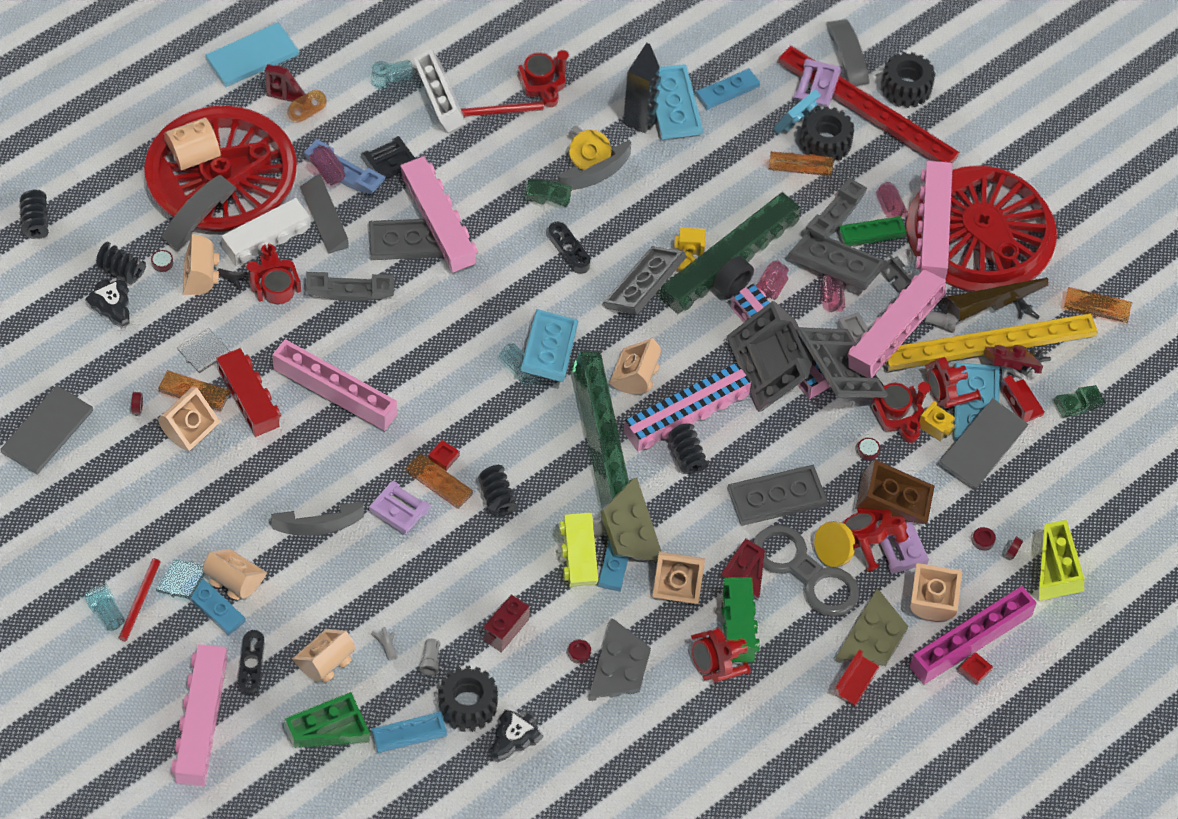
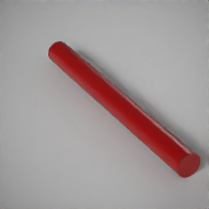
(500, 109)
(139, 600)

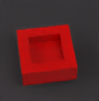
(444, 455)
(976, 668)

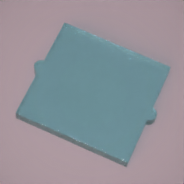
(181, 579)

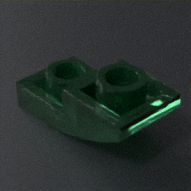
(544, 190)
(1082, 401)

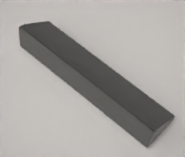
(324, 214)

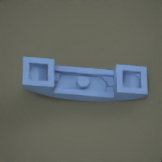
(355, 177)

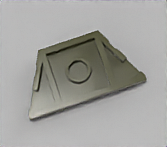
(630, 525)
(875, 633)

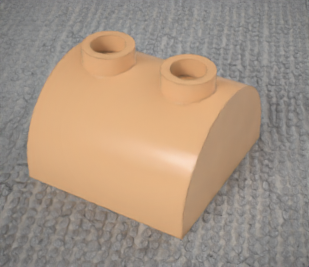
(192, 143)
(199, 266)
(636, 367)
(188, 419)
(233, 572)
(678, 577)
(935, 592)
(325, 654)

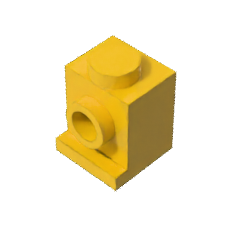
(691, 240)
(937, 421)

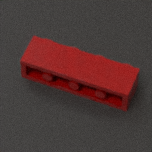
(248, 392)

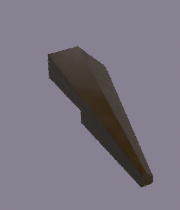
(973, 302)

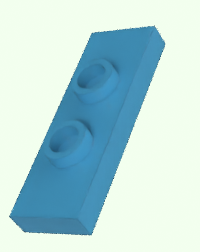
(728, 89)
(613, 570)
(217, 608)
(409, 732)

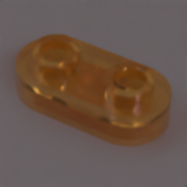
(306, 107)

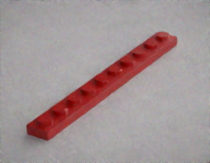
(876, 112)

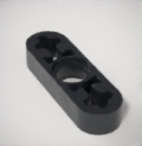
(569, 256)
(255, 671)

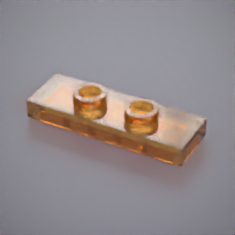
(801, 163)
(1097, 305)
(177, 385)
(439, 481)

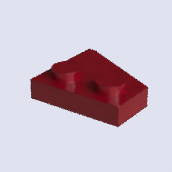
(281, 84)
(1012, 357)
(747, 564)

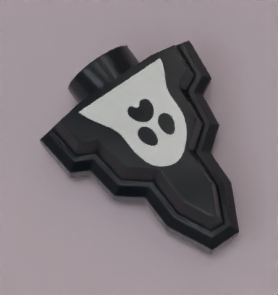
(111, 300)
(514, 734)

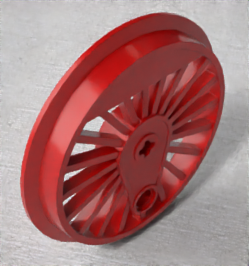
(236, 164)
(992, 229)

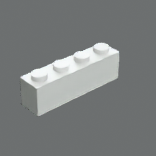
(439, 90)
(270, 228)

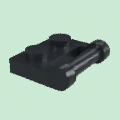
(390, 163)

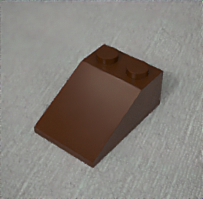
(895, 490)

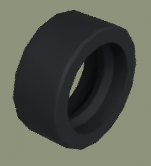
(733, 276)

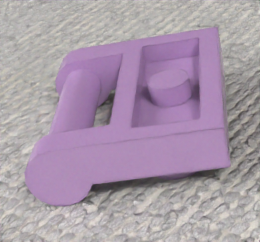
(824, 81)
(395, 512)
(909, 550)

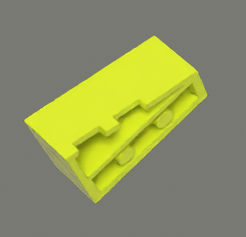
(579, 549)
(1060, 564)

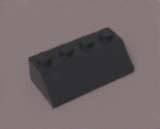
(642, 91)

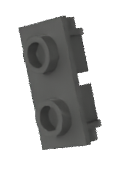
(894, 268)

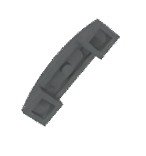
(850, 51)
(599, 171)
(196, 209)
(838, 210)
(349, 288)
(318, 525)

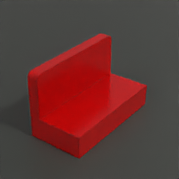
(1021, 399)
(856, 679)

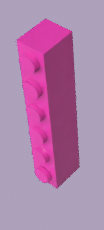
(972, 635)

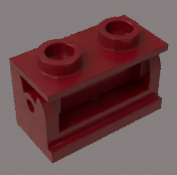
(506, 623)

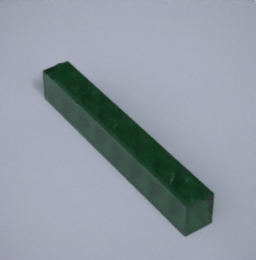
(744, 241)
(600, 425)

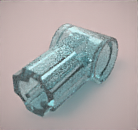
(386, 73)
(513, 358)
(103, 603)

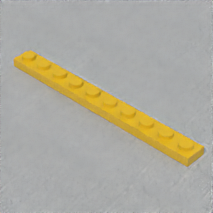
(975, 343)

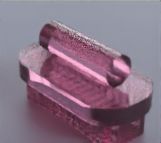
(327, 164)
(891, 200)
(773, 279)
(833, 294)

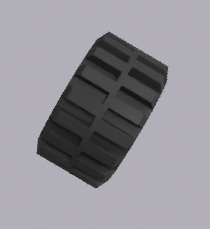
(907, 92)
(829, 122)
(468, 715)

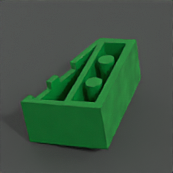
(738, 616)
(328, 724)

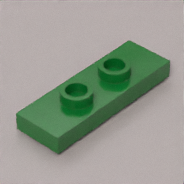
(872, 231)

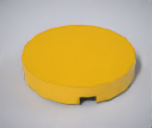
(589, 148)
(834, 543)

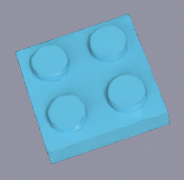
(797, 112)

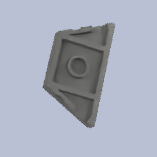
(620, 663)

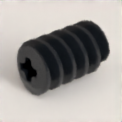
(34, 214)
(119, 263)
(687, 449)
(497, 491)

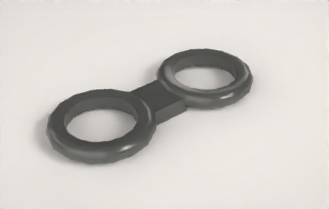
(809, 571)

